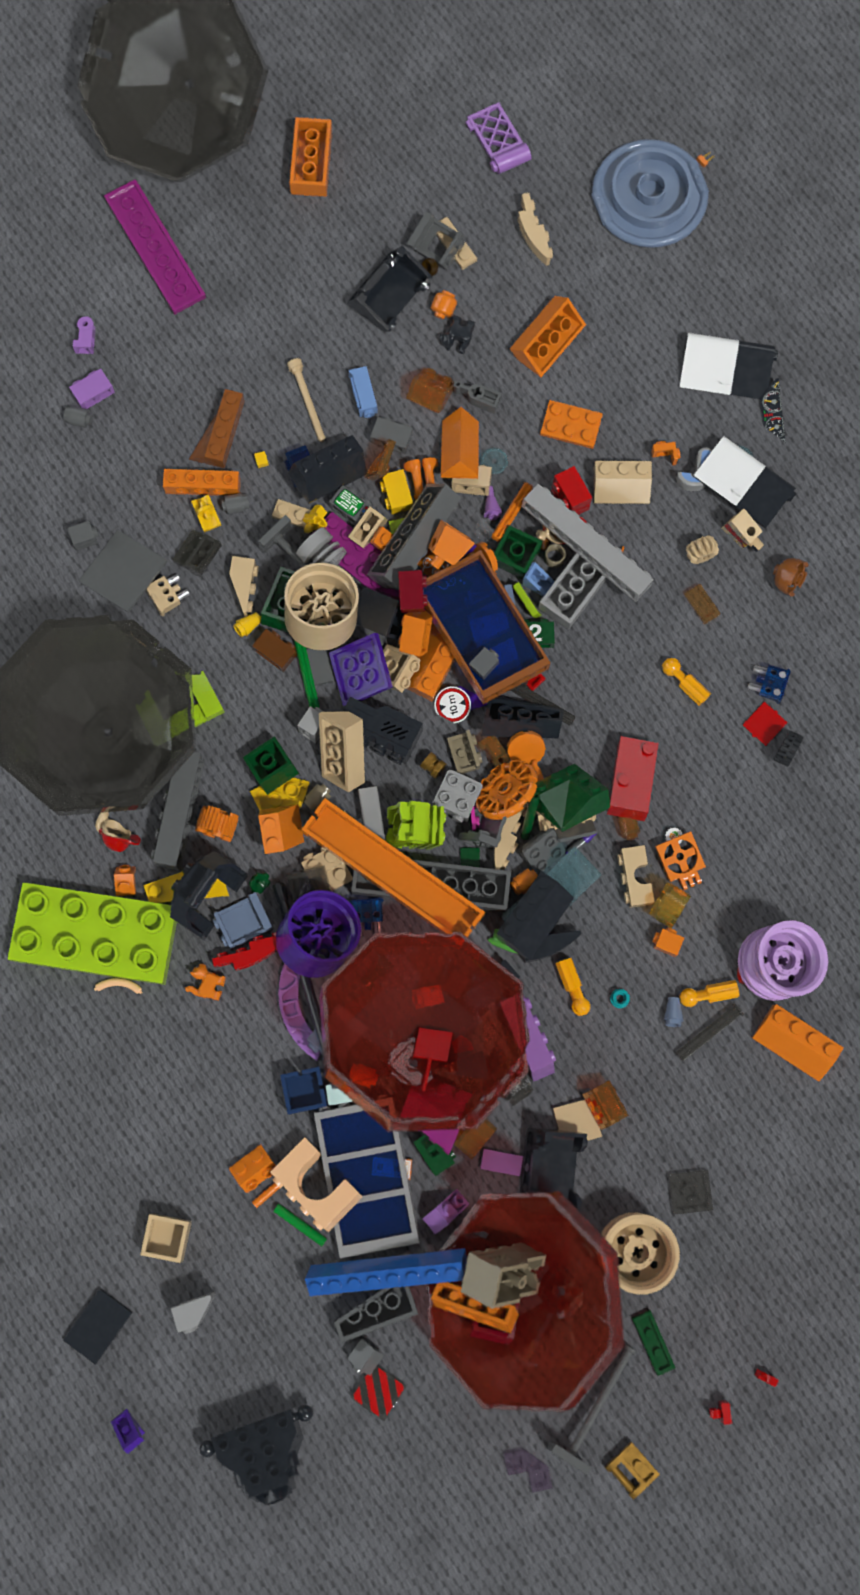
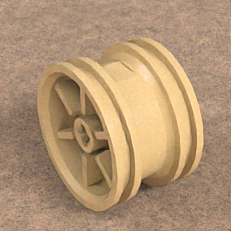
(665, 1255)

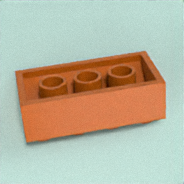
(548, 335)
(433, 667)
(797, 1042)

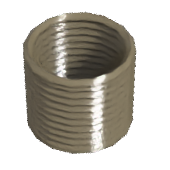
(554, 547)

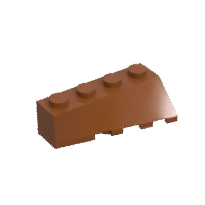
(218, 438)

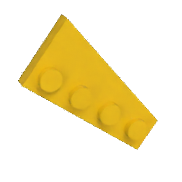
(161, 891)

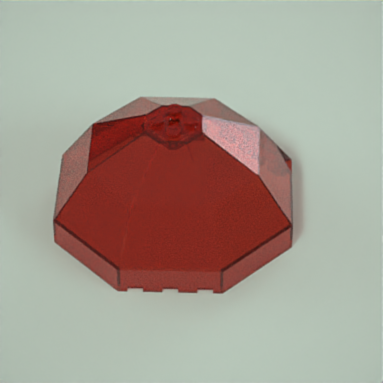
(433, 983)
(558, 1339)

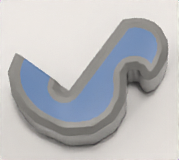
(686, 480)

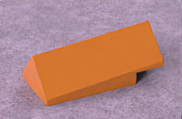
(460, 445)

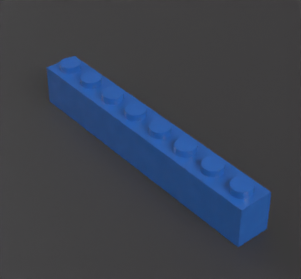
(386, 1272)

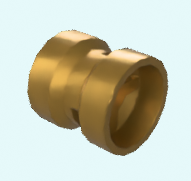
(433, 765)

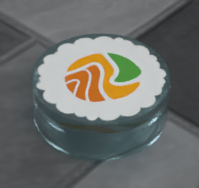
(672, 833)

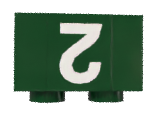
(543, 632)

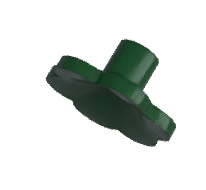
(259, 882)

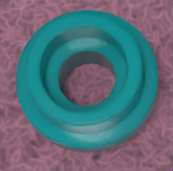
(626, 998)

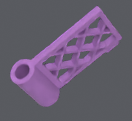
(508, 155)

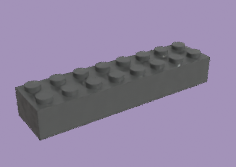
(481, 886)

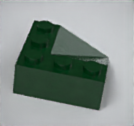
(571, 797)

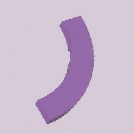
(291, 1010)

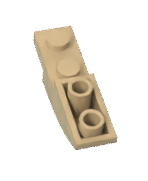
(533, 233)
(508, 841)

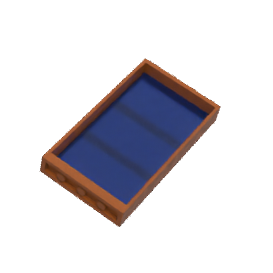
(477, 613)

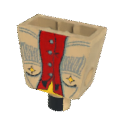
(744, 530)

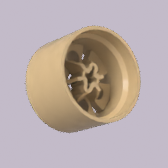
(323, 580)

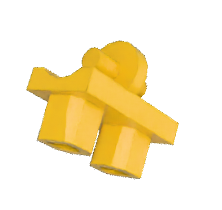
(206, 513)

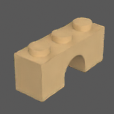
(637, 893)

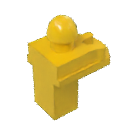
(315, 519)

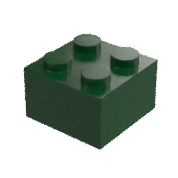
(517, 551)
(270, 765)

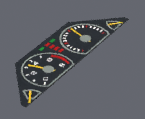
(772, 410)

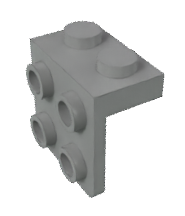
(457, 795)

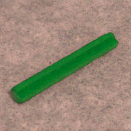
(307, 675)

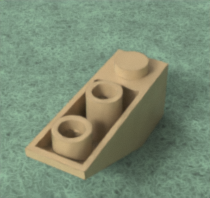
(242, 574)

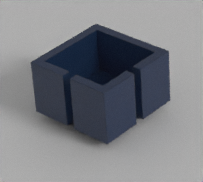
(303, 1091)

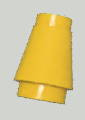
(247, 624)

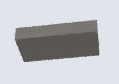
(319, 666)

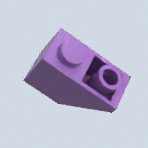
(446, 1211)

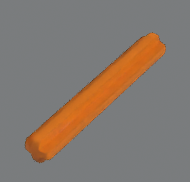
(511, 512)

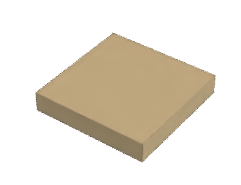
(577, 1118)

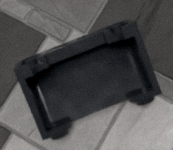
(390, 288)
(551, 1162)

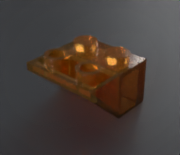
(430, 389)

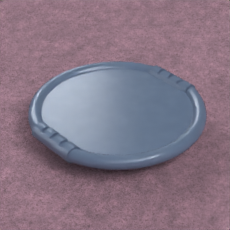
(650, 193)

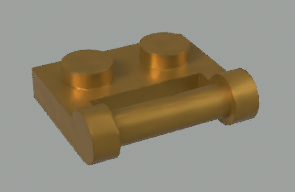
(637, 1465)

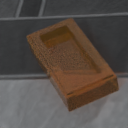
(702, 604)

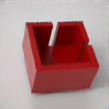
(571, 490)

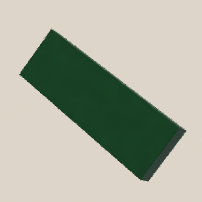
(653, 1343)

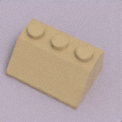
(622, 482)

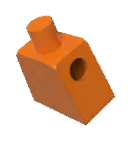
(448, 545)

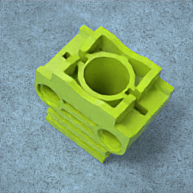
(416, 825)

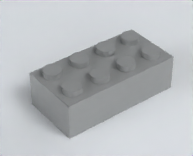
(572, 591)

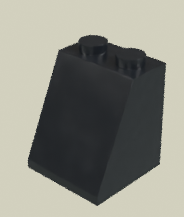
(380, 613)

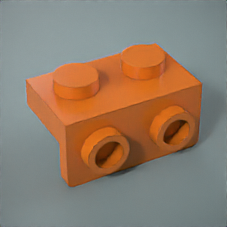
(253, 1169)

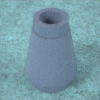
(673, 1013)

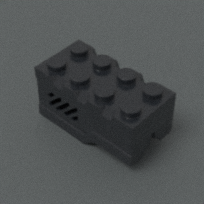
(387, 730)

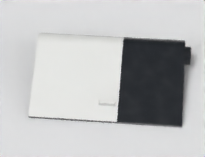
(727, 366)
(744, 482)

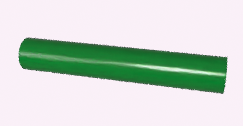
(300, 1225)

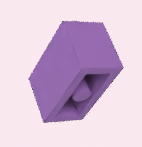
(92, 389)

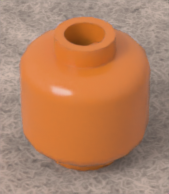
(444, 304)

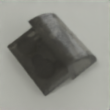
(197, 552)

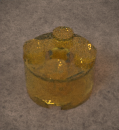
(669, 905)

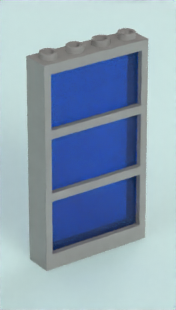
(375, 1165)

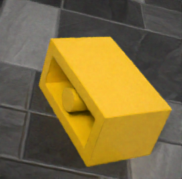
(397, 492)

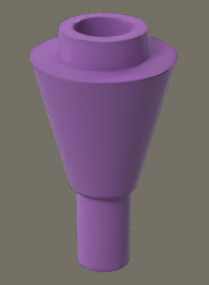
(492, 508)

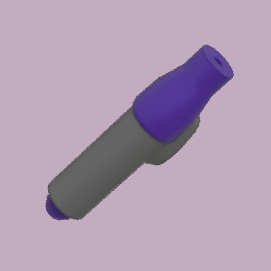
(580, 843)

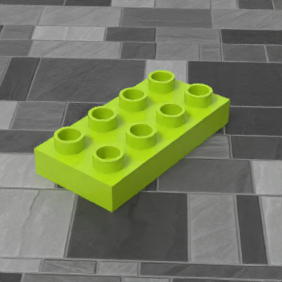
(93, 933)

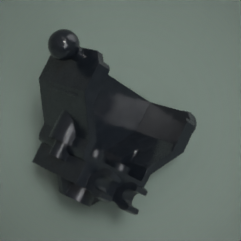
(262, 1454)

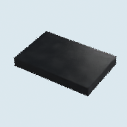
(97, 1326)

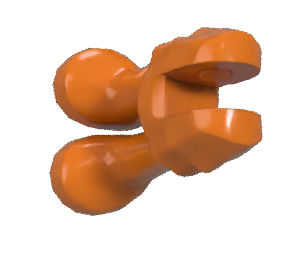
(414, 468)

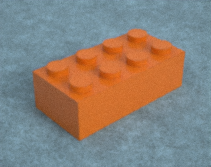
(311, 157)

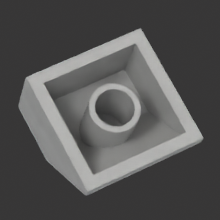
(191, 1313)

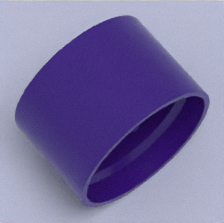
(300, 953)

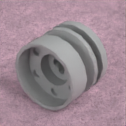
(317, 549)

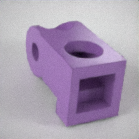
(86, 338)

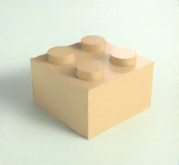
(166, 1238)

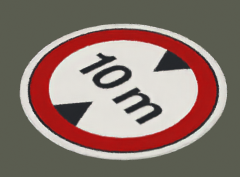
(453, 704)

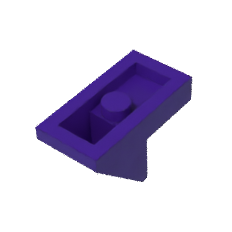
(127, 1431)

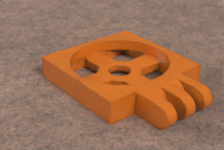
(686, 874)

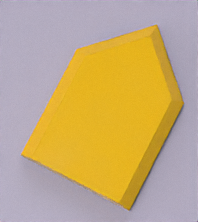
(287, 794)

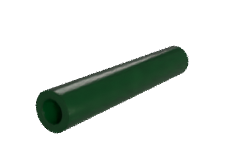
(529, 817)

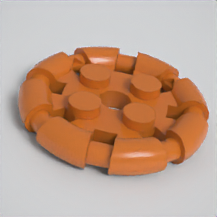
(491, 804)

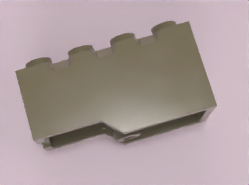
(502, 1274)

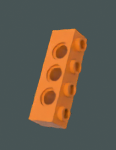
(201, 482)
(452, 1299)

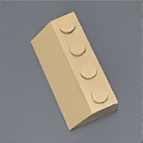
(342, 749)

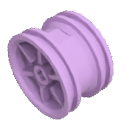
(806, 948)

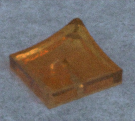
(380, 466)

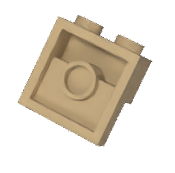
(400, 667)
(336, 869)

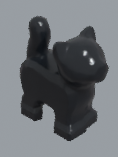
(458, 332)

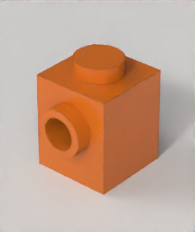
(668, 941)

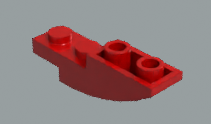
(259, 950)

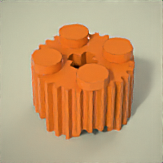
(216, 823)

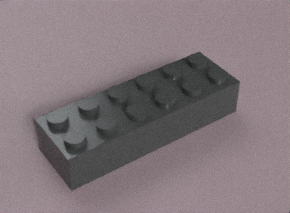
(414, 535)
(178, 814)

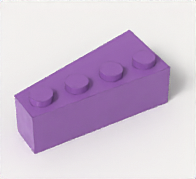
(538, 1057)

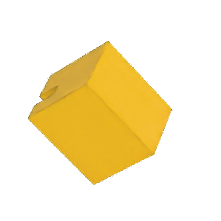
(261, 459)

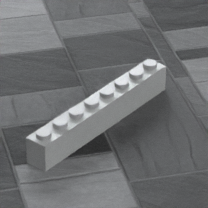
(587, 542)

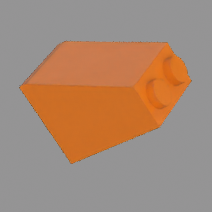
(281, 828)

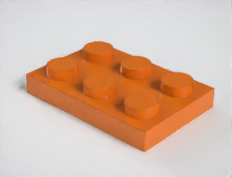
(571, 424)

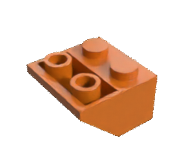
(415, 633)

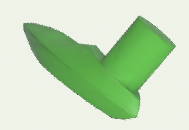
(494, 941)

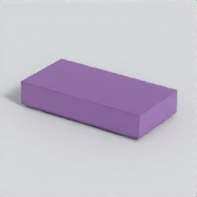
(501, 1162)

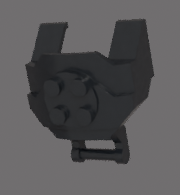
(195, 886)

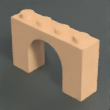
(326, 1211)

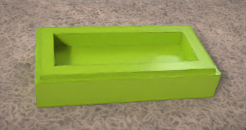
(526, 599)

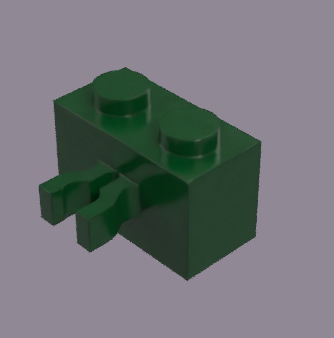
(434, 1155)

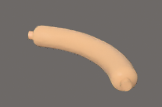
(118, 982)

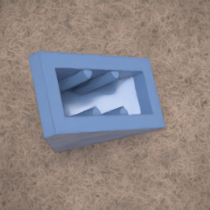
(537, 580)

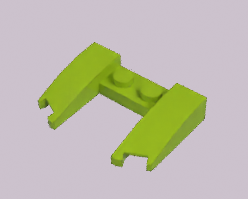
(209, 705)

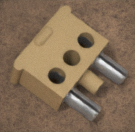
(162, 600)

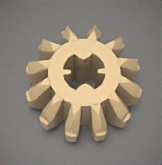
(702, 549)

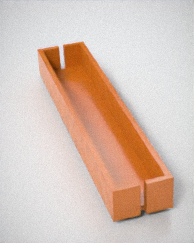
(391, 870)

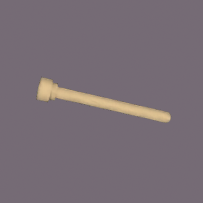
(295, 366)

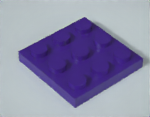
(361, 669)

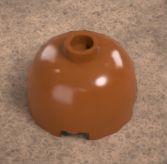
(790, 573)

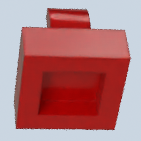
(722, 1412)

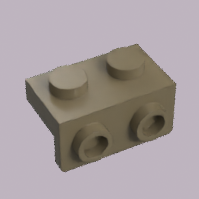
(464, 752)

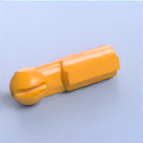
(687, 683)
(572, 984)
(712, 993)

